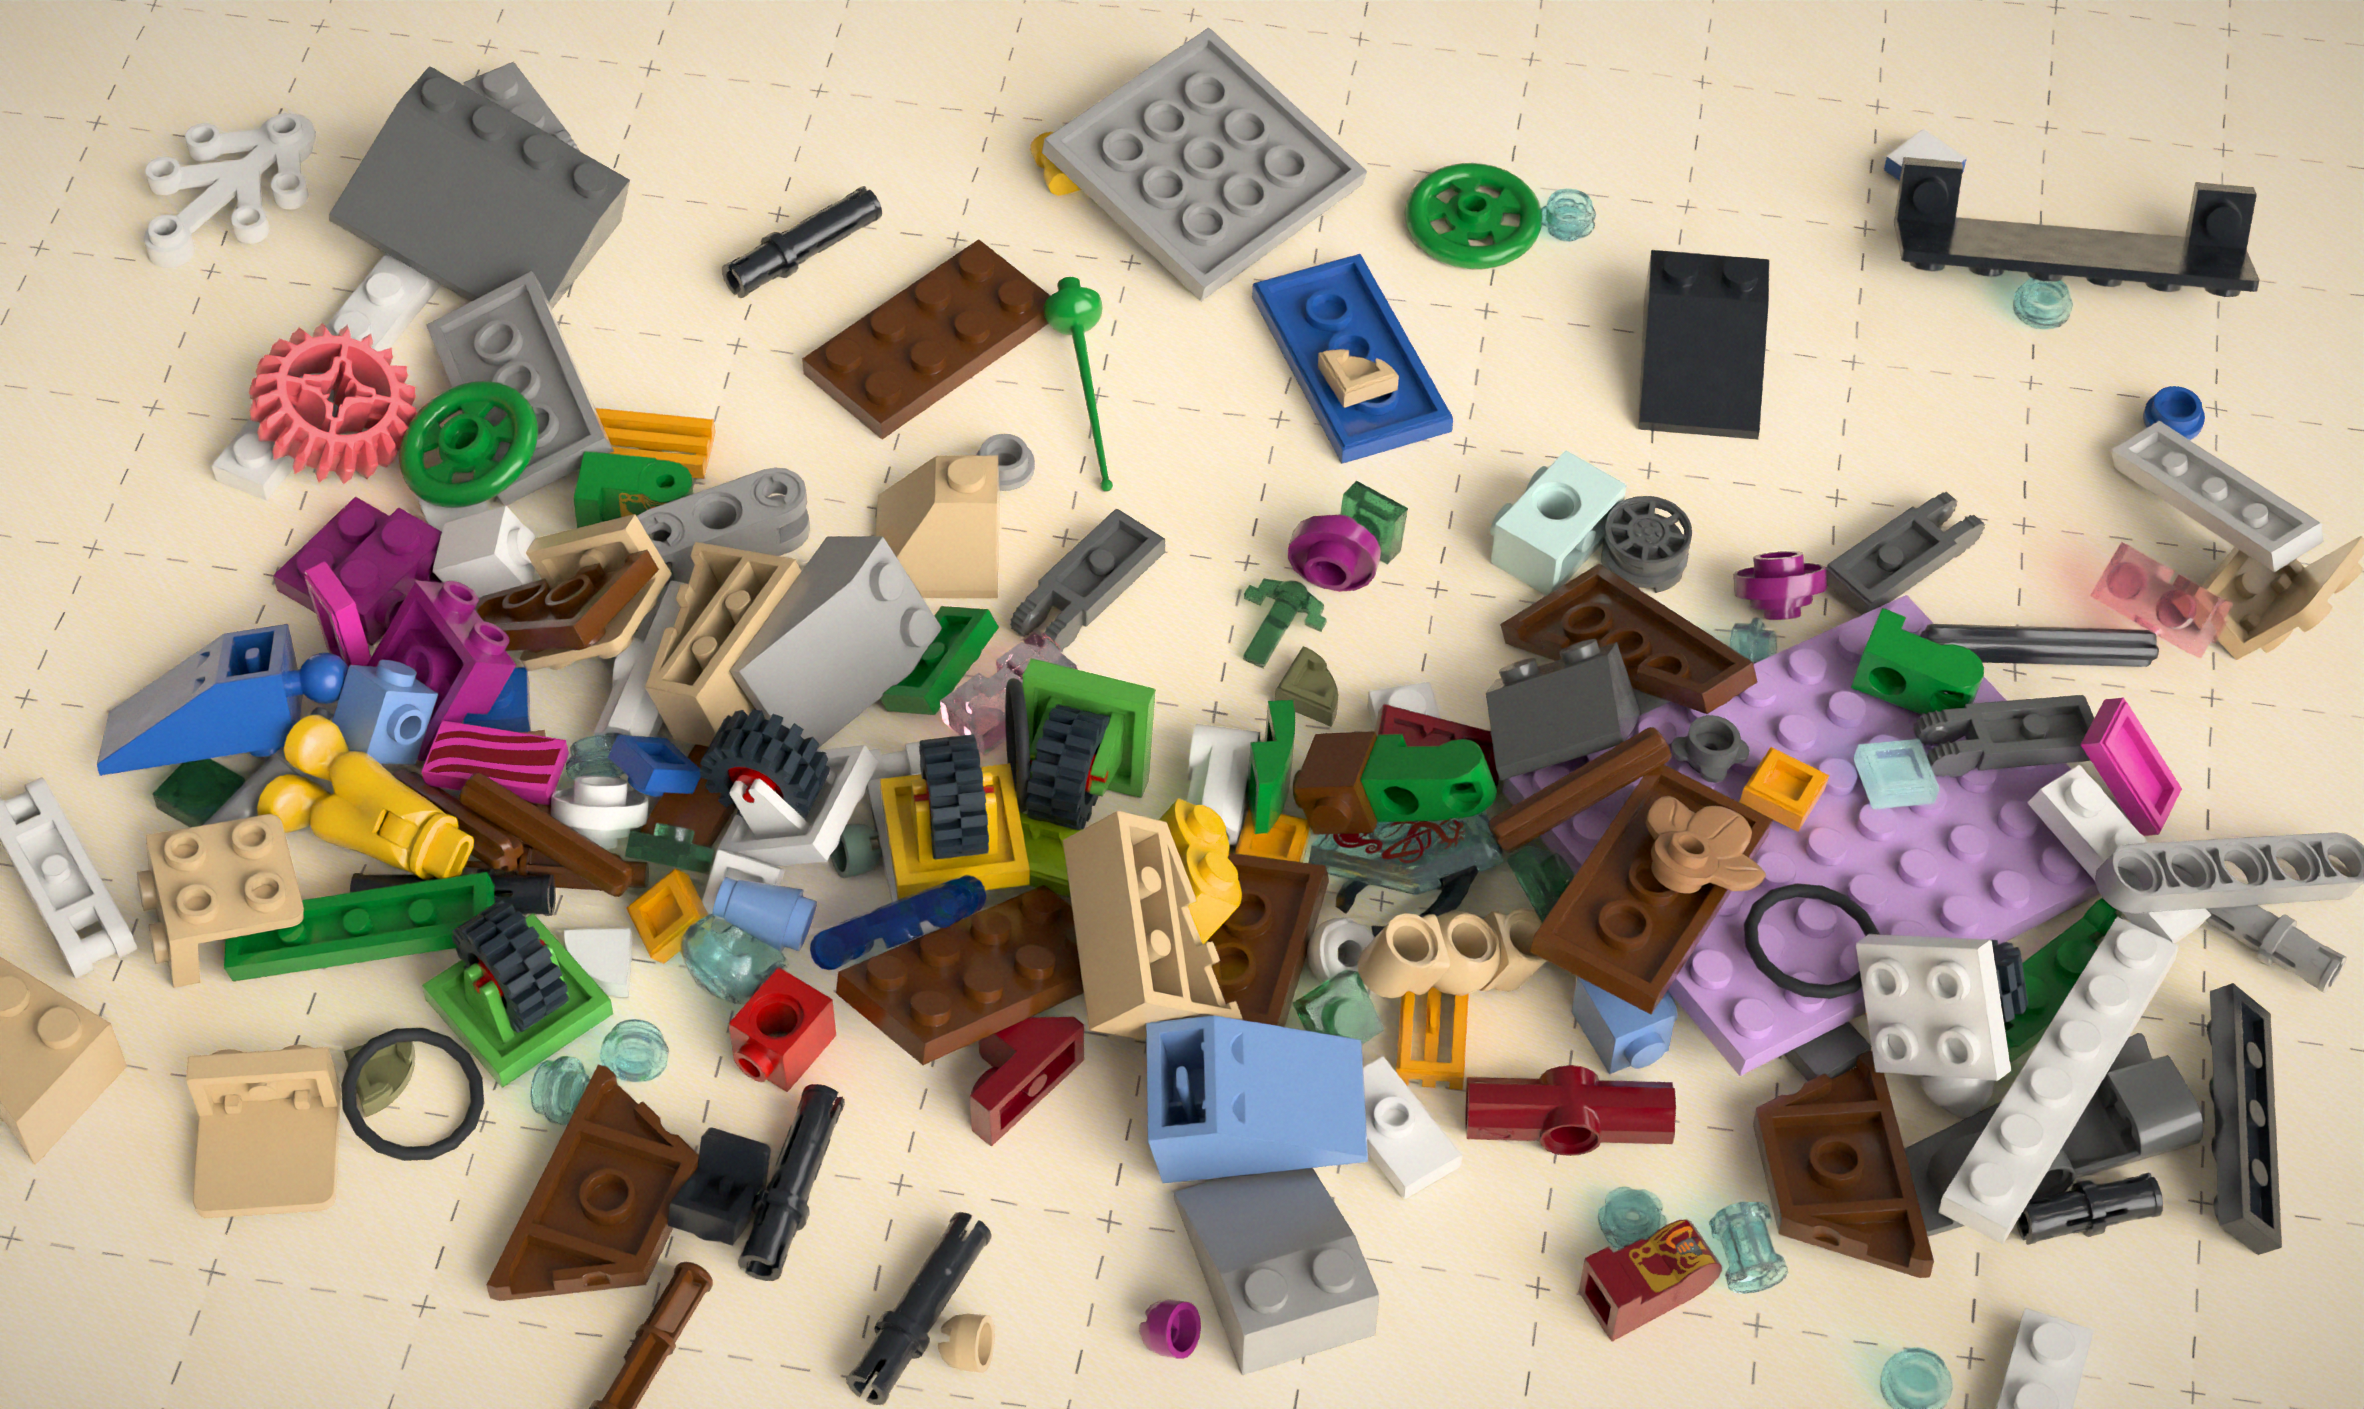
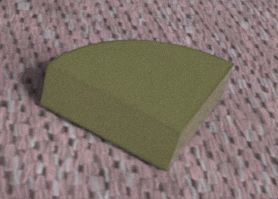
(1310, 687)
(384, 1075)

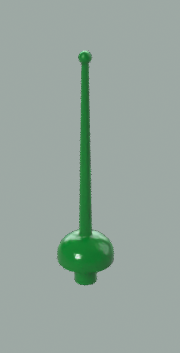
(1074, 312)

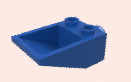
(220, 702)

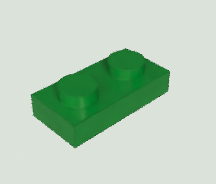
(944, 661)

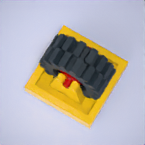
(954, 820)

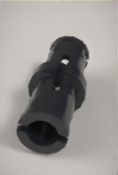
(2090, 1208)

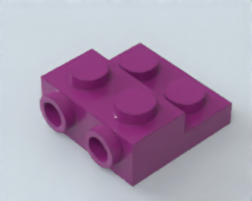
(373, 559)
(449, 650)

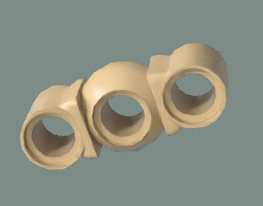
(1451, 953)

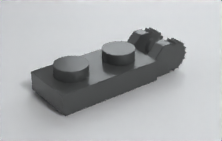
(1901, 554)
(1090, 578)
(2006, 734)

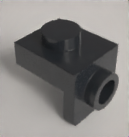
(723, 1188)

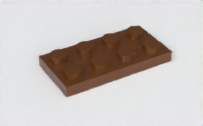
(928, 339)
(1618, 919)
(970, 976)

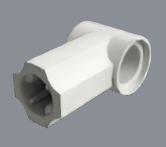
(1221, 772)

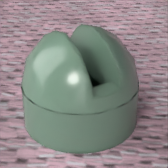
(854, 851)

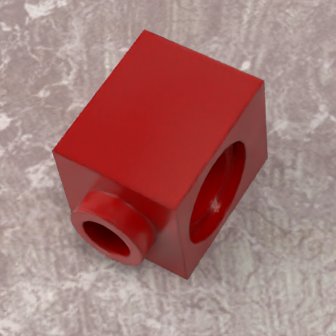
(782, 1006)

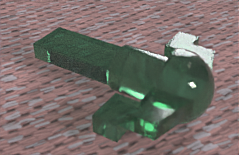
(1290, 599)

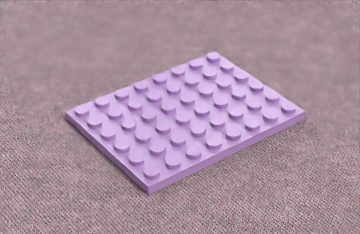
(1943, 869)

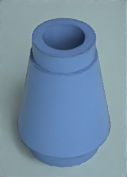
(766, 911)

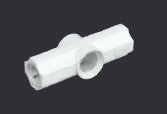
(629, 704)

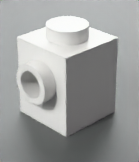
(485, 552)

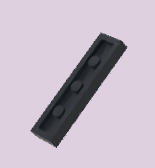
(2244, 1120)

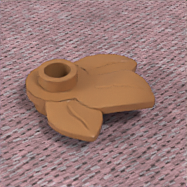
(1700, 847)

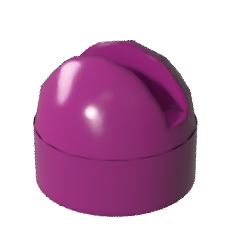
(1173, 1316)

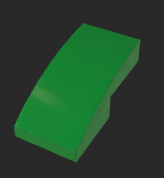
(1271, 766)

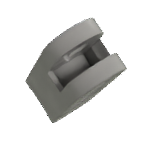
(732, 517)

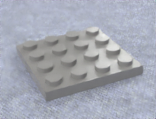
(1204, 163)

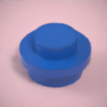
(2177, 409)

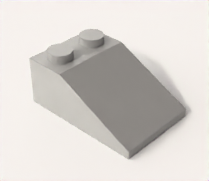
(837, 638)
(1279, 1265)

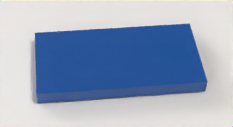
(1346, 310)

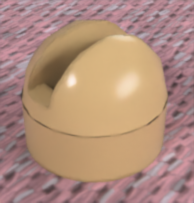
(970, 1342)

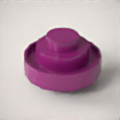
(1334, 553)
(1780, 584)

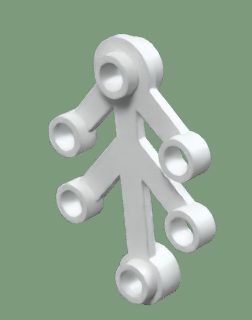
(280, 140)

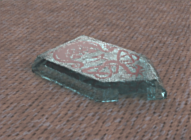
(1409, 853)

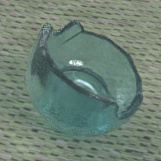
(729, 961)

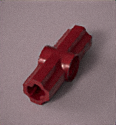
(1570, 1110)

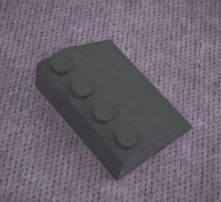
(479, 194)

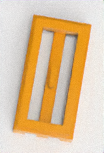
(661, 432)
(1430, 1070)

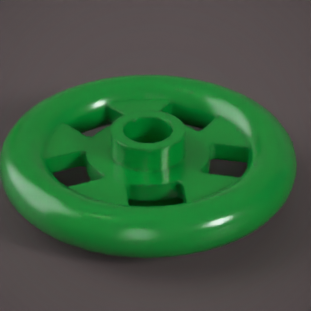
(1465, 225)
(468, 444)

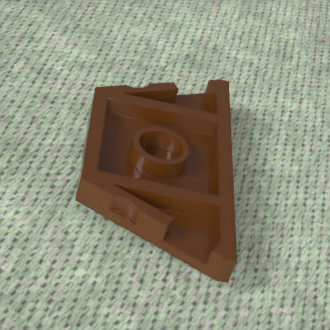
(1843, 1170)
(599, 1203)

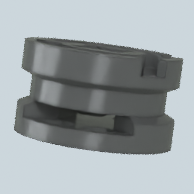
(1646, 545)

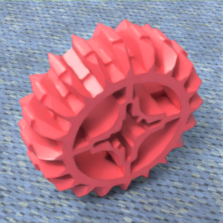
(298, 409)

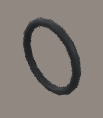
(1017, 740)
(1775, 974)
(412, 1152)

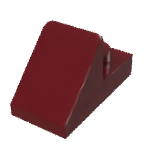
(1025, 1068)

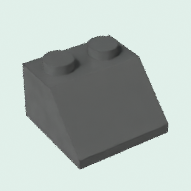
(1560, 708)

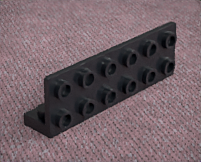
(2208, 256)

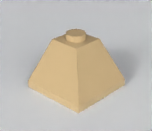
(946, 526)

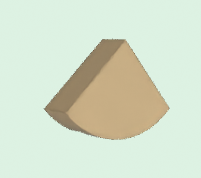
(1356, 378)

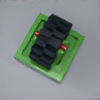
(1084, 740)
(514, 992)

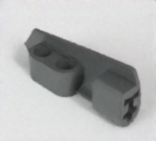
(2133, 1115)

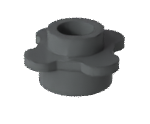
(1711, 747)

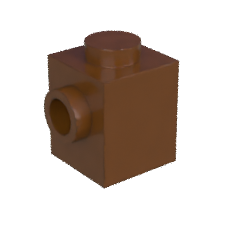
(1331, 785)

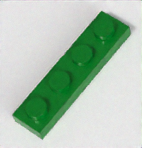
(363, 927)

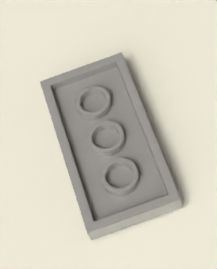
(518, 343)

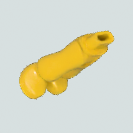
(368, 806)

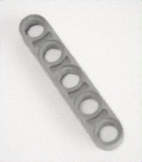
(2217, 886)

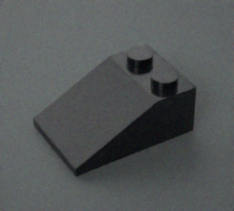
(1704, 344)

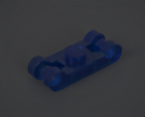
(898, 921)

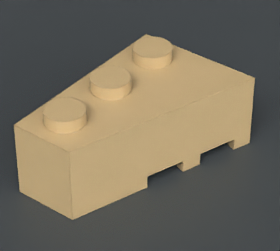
(717, 619)
(1136, 928)
(51, 1060)

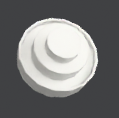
(600, 808)

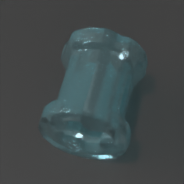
(1748, 1247)

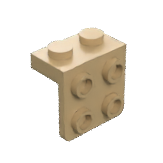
(608, 543)
(2275, 603)
(216, 887)
(265, 1131)

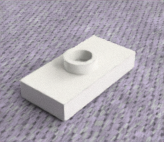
(1403, 1134)

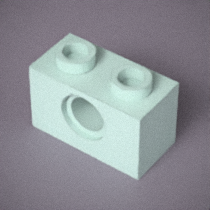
(1555, 522)

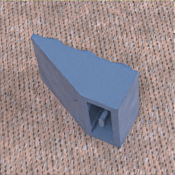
(1251, 1098)

